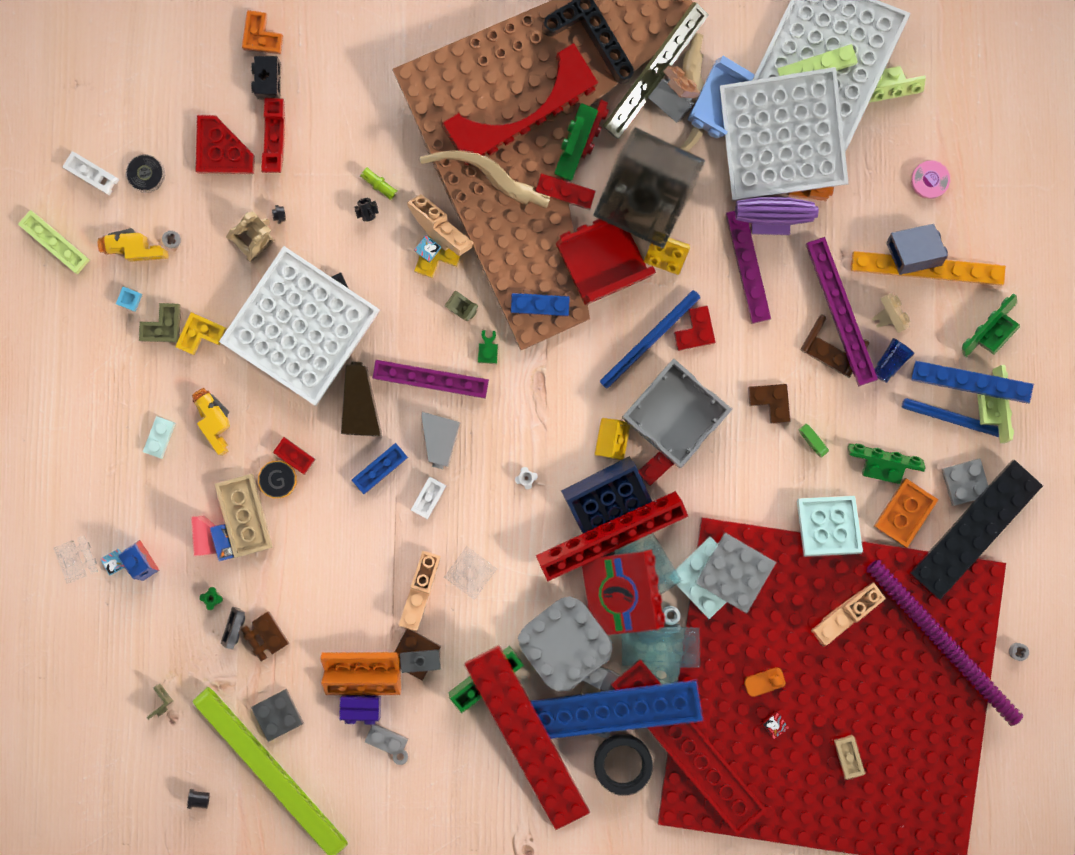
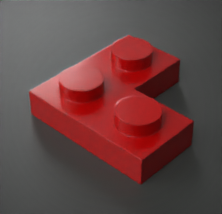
(700, 333)

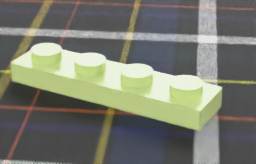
(838, 58)
(54, 242)

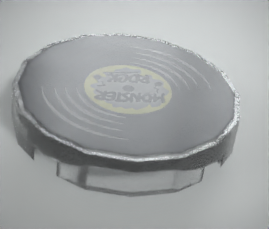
(145, 173)

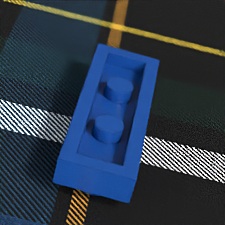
(540, 304)
(379, 468)

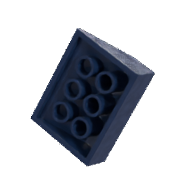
(606, 495)

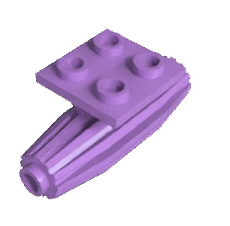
(774, 214)

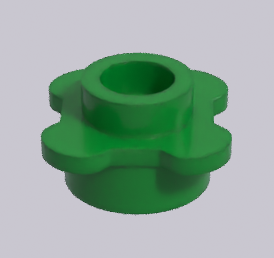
(206, 598)

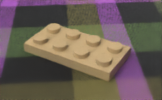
(243, 515)

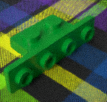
(574, 144)
(995, 331)
(884, 464)

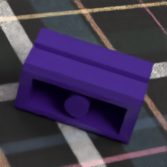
(360, 708)

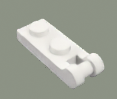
(90, 172)

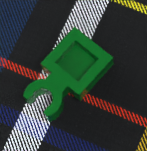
(488, 351)

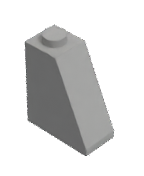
(439, 438)

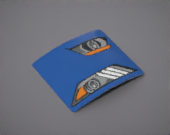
(221, 542)

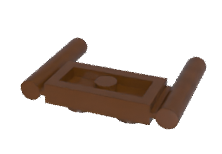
(826, 352)

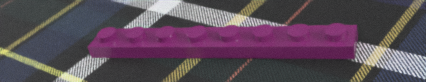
(841, 311)

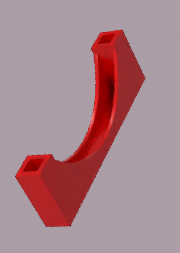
(571, 82)

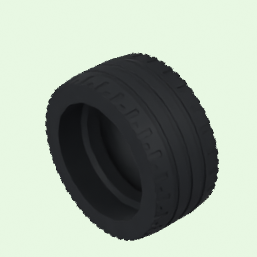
(634, 785)

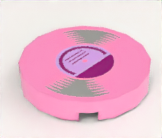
(930, 179)

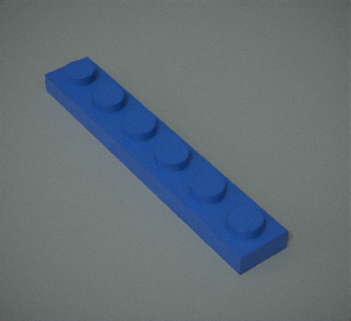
(972, 382)

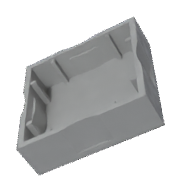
(676, 413)

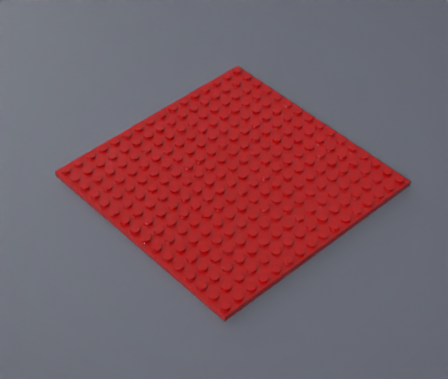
(877, 680)

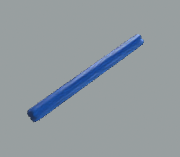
(650, 339)

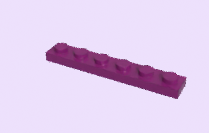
(748, 269)
(430, 379)

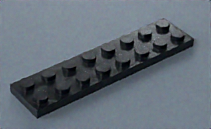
(976, 529)

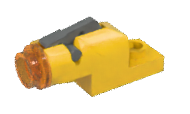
(132, 244)
(214, 420)

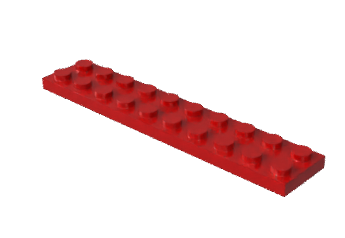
(527, 737)
(700, 760)

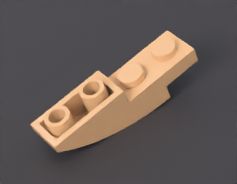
(437, 227)
(419, 591)
(847, 614)

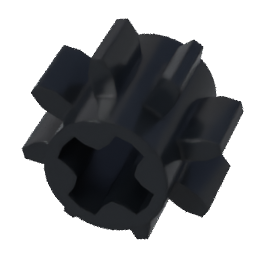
(366, 209)

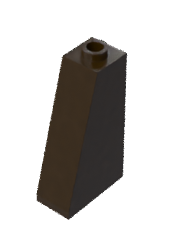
(359, 405)

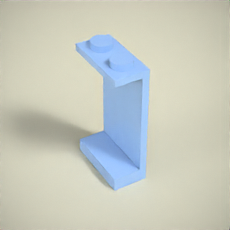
(707, 110)

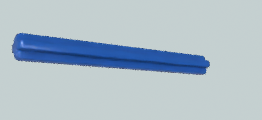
(949, 416)

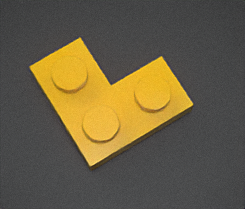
(428, 269)
(195, 330)

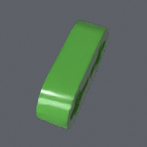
(813, 440)

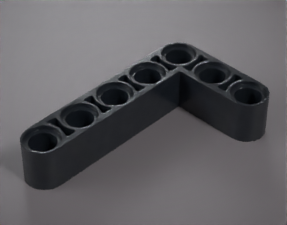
(594, 33)

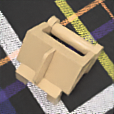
(256, 230)

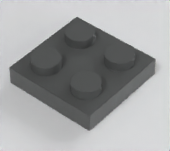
(277, 715)

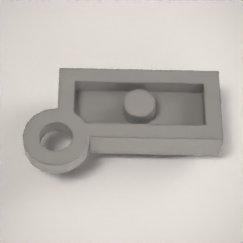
(388, 741)

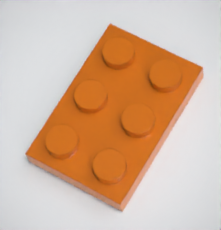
(905, 512)

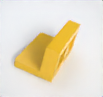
(612, 438)

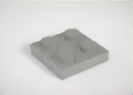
(965, 481)

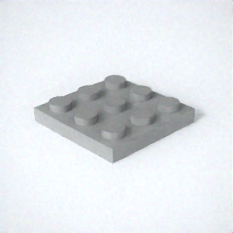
(735, 572)

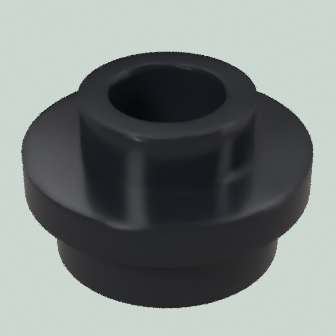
(278, 214)

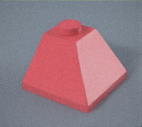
(202, 537)

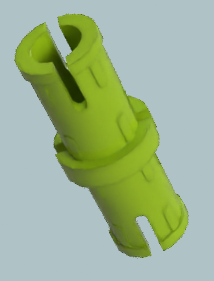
(378, 183)

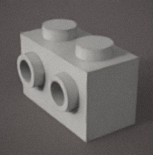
(670, 102)

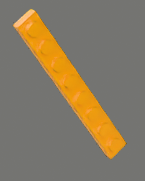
(949, 271)

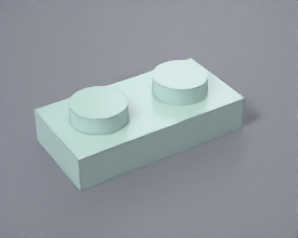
(159, 437)

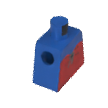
(137, 561)

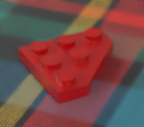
(220, 149)

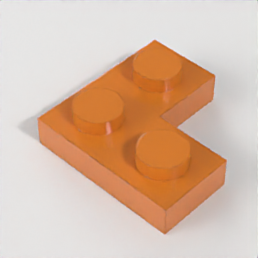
(255, 36)

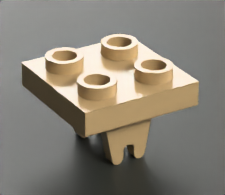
(892, 314)

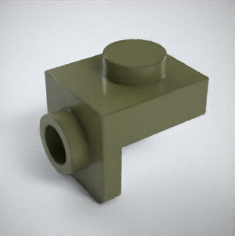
(461, 306)

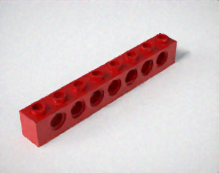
(612, 535)

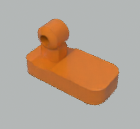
(764, 681)

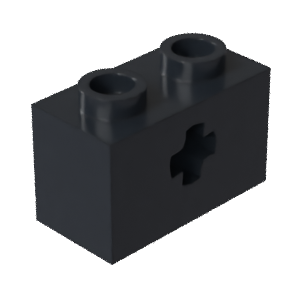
(272, 85)

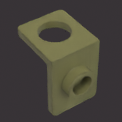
(165, 698)

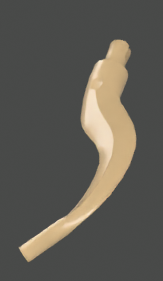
(692, 69)
(495, 174)

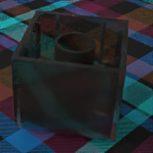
(648, 187)

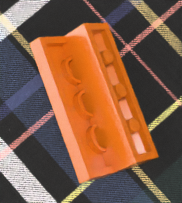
(361, 673)

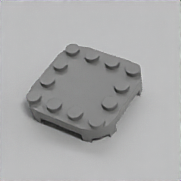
(565, 644)

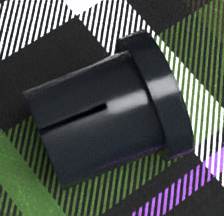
(198, 799)

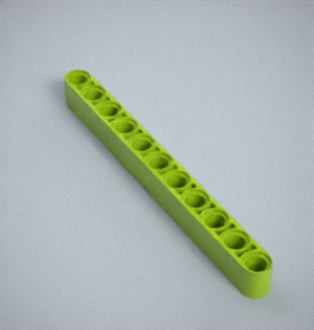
(270, 772)

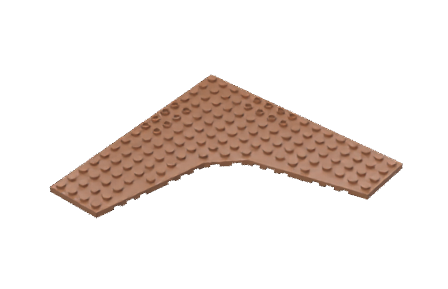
(499, 81)

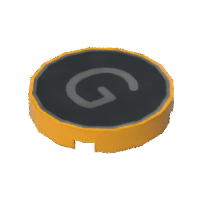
(277, 479)

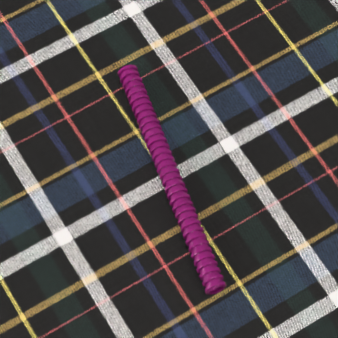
(945, 643)

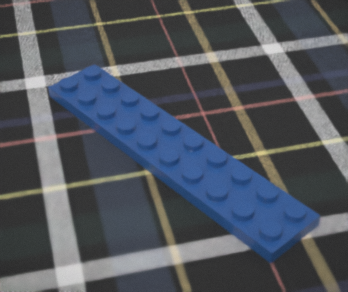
(620, 709)

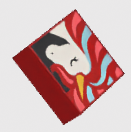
(775, 725)

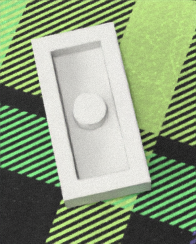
(428, 497)

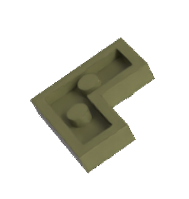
(166, 329)

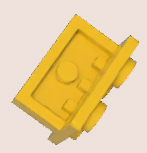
(669, 258)

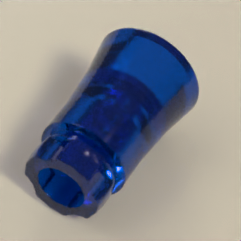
(892, 360)

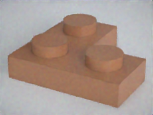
(680, 84)

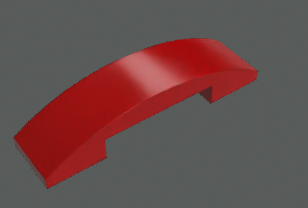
(274, 135)

